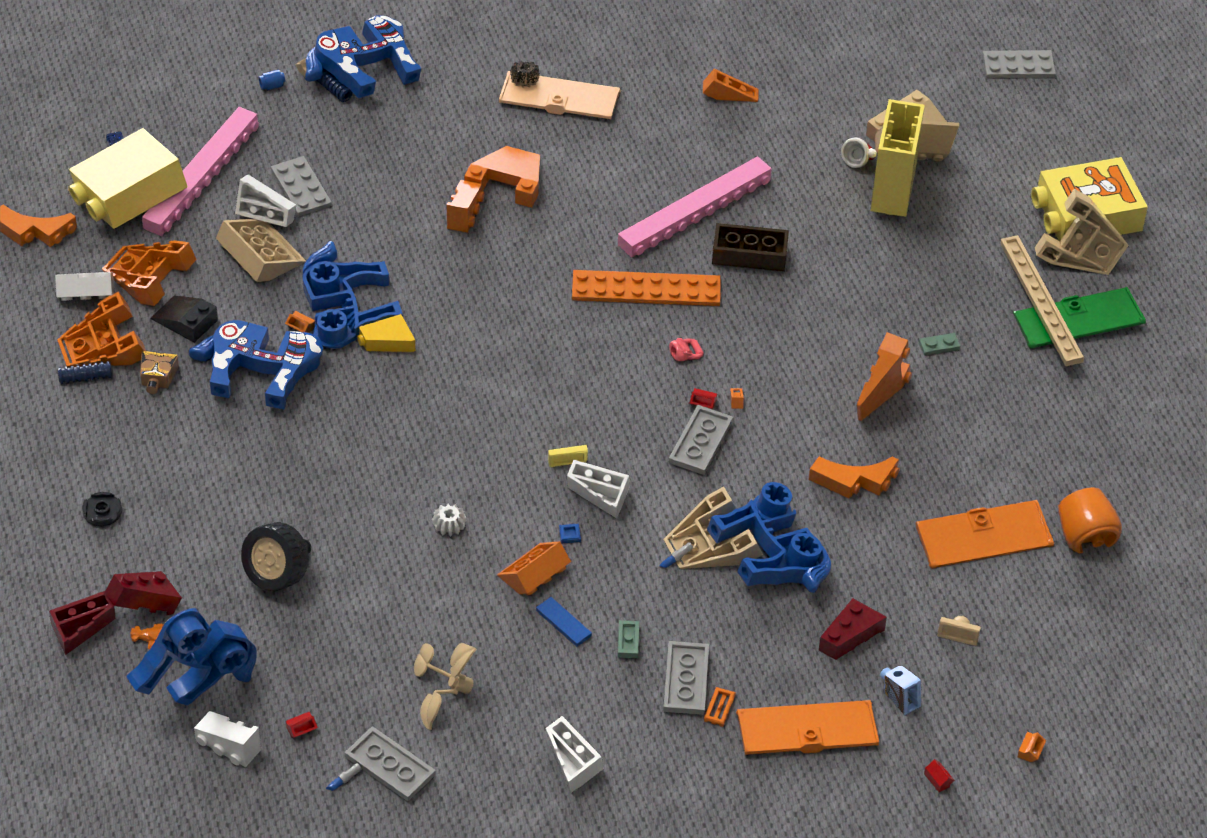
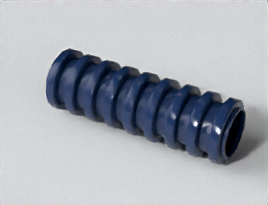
(331, 83)
(84, 372)

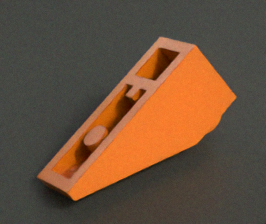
(725, 87)

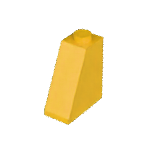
(387, 336)

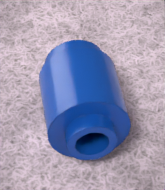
(271, 80)

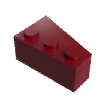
(143, 590)
(81, 620)
(851, 628)

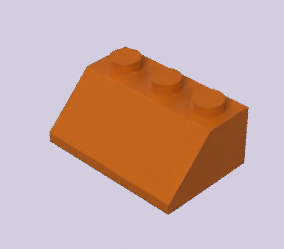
(535, 567)

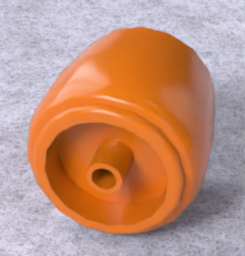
(1089, 518)

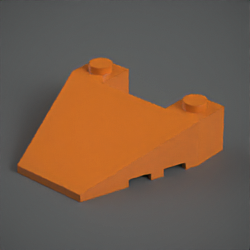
(510, 167)
(145, 267)
(98, 337)
(887, 375)

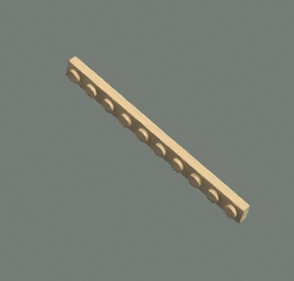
(1042, 301)

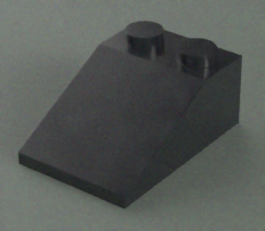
(187, 316)

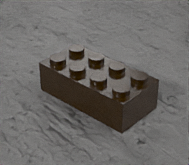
(750, 247)

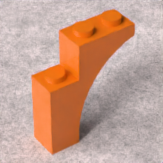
(24, 228)
(848, 479)

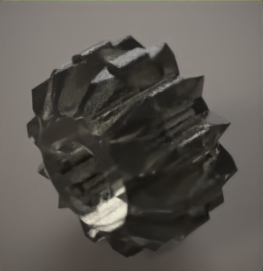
(524, 73)

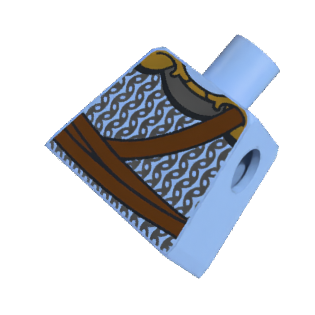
(901, 685)

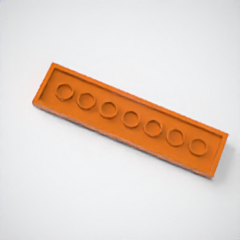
(646, 287)

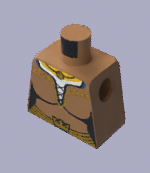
(157, 370)

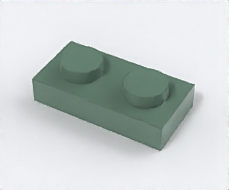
(939, 344)
(628, 639)

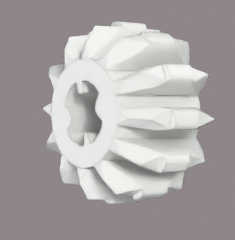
(449, 519)

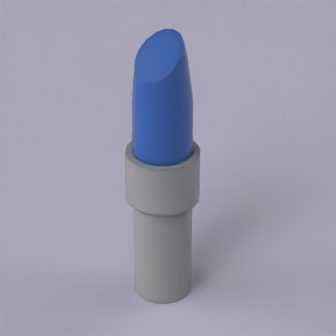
(677, 555)
(344, 777)

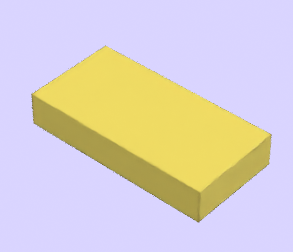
(565, 456)

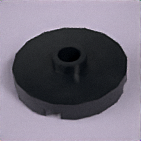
(99, 501)

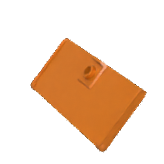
(984, 533)
(807, 727)

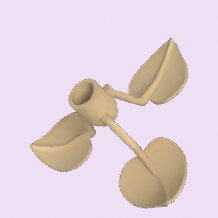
(456, 680)

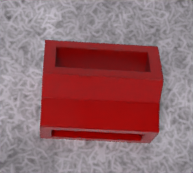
(703, 398)
(301, 724)
(938, 775)

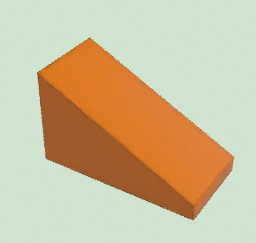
(736, 398)

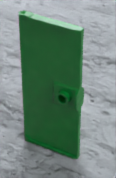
(1084, 316)

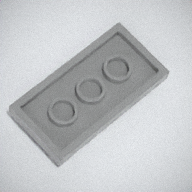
(1019, 64)
(301, 185)
(700, 439)
(686, 677)
(390, 763)

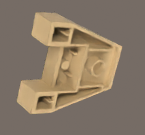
(1089, 242)
(706, 550)

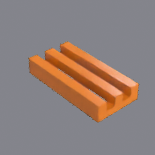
(715, 720)

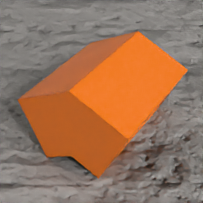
(300, 322)
(1031, 747)

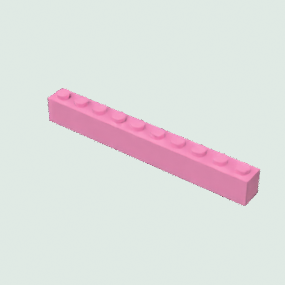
(202, 170)
(694, 207)

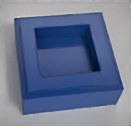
(569, 533)

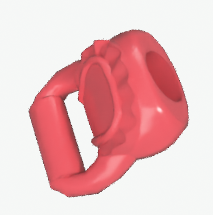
(680, 350)

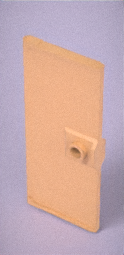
(562, 96)

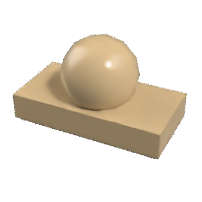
(959, 630)

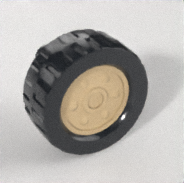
(275, 556)

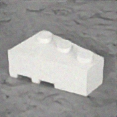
(263, 203)
(84, 285)
(599, 486)
(228, 738)
(574, 754)

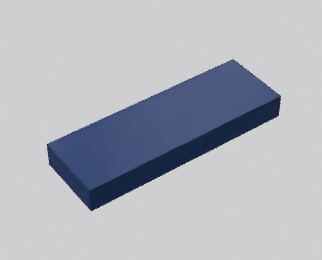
(563, 621)

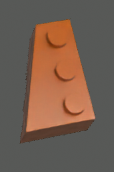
(464, 206)

